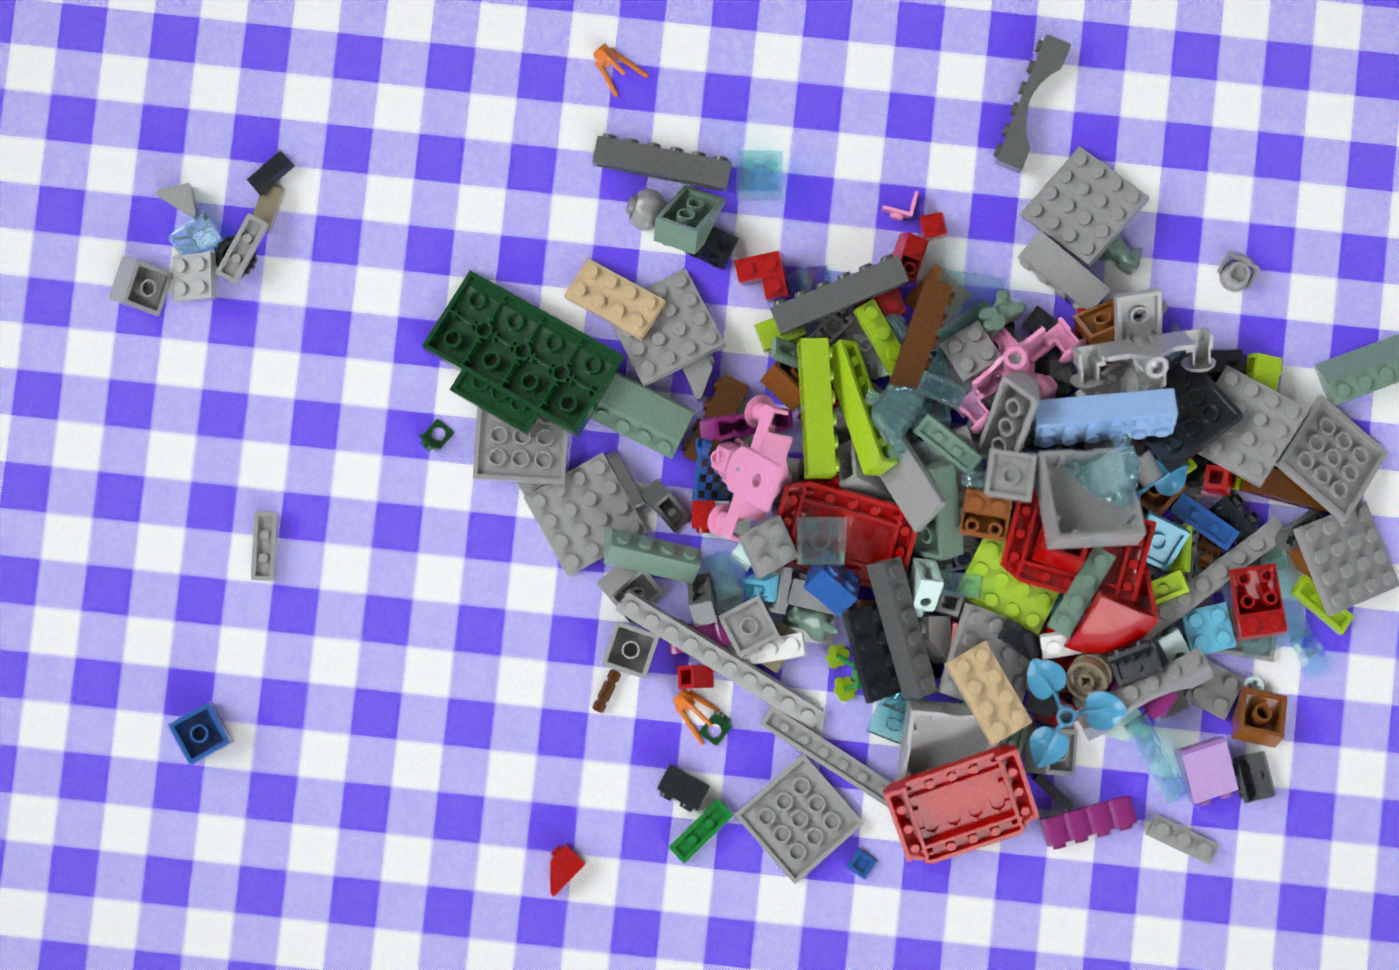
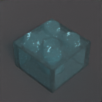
(759, 174)

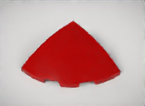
(1110, 625)

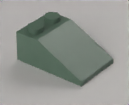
(688, 219)

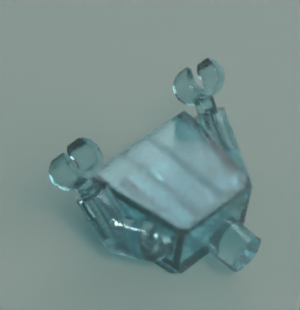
(896, 412)
(1111, 474)

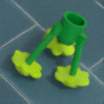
(844, 687)

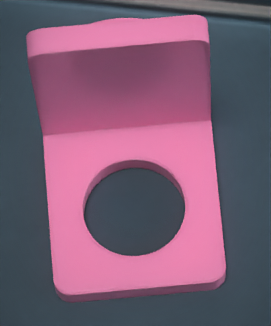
(898, 214)

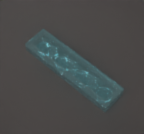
(1156, 758)

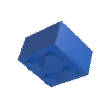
(833, 586)
(201, 733)

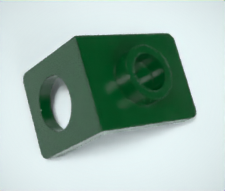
(428, 441)
(721, 720)

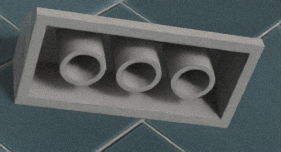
(1062, 273)
(1010, 414)

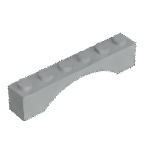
(1179, 674)

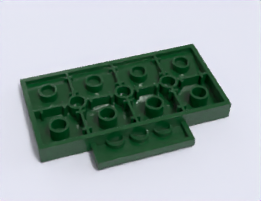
(520, 359)

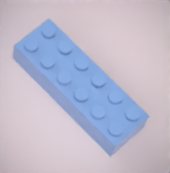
(1104, 417)

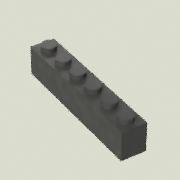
(662, 163)
(840, 294)
(902, 628)

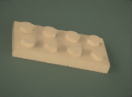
(614, 299)
(988, 693)

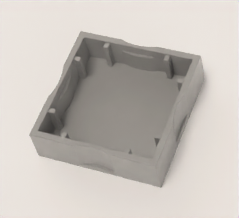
(1076, 516)
(937, 735)

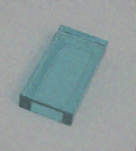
(961, 585)

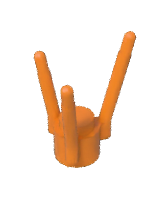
(606, 57)
(686, 701)

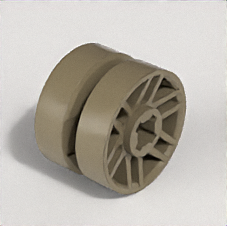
(1089, 674)

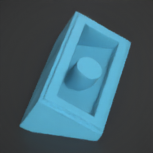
(764, 587)

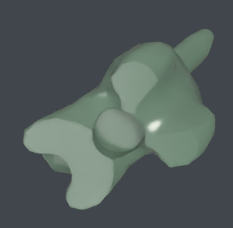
(1123, 256)
(1001, 313)
(813, 622)

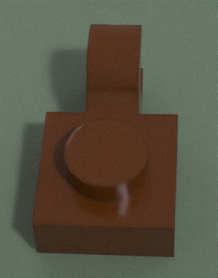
(1209, 550)

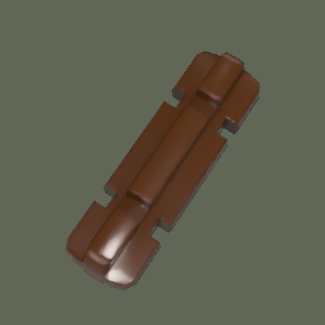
(606, 691)

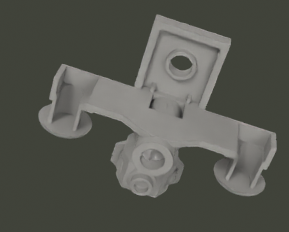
(1142, 346)

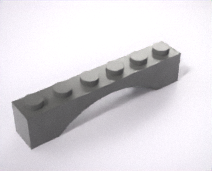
(1049, 60)

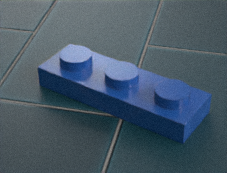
(1204, 521)

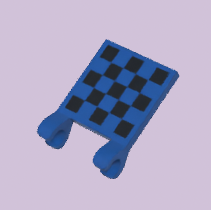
(708, 483)

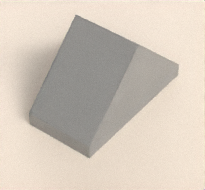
(180, 197)

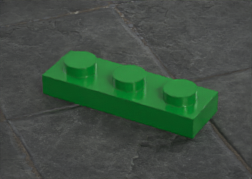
(700, 831)

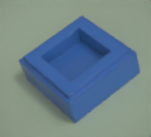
(861, 863)

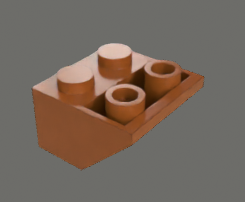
(985, 515)

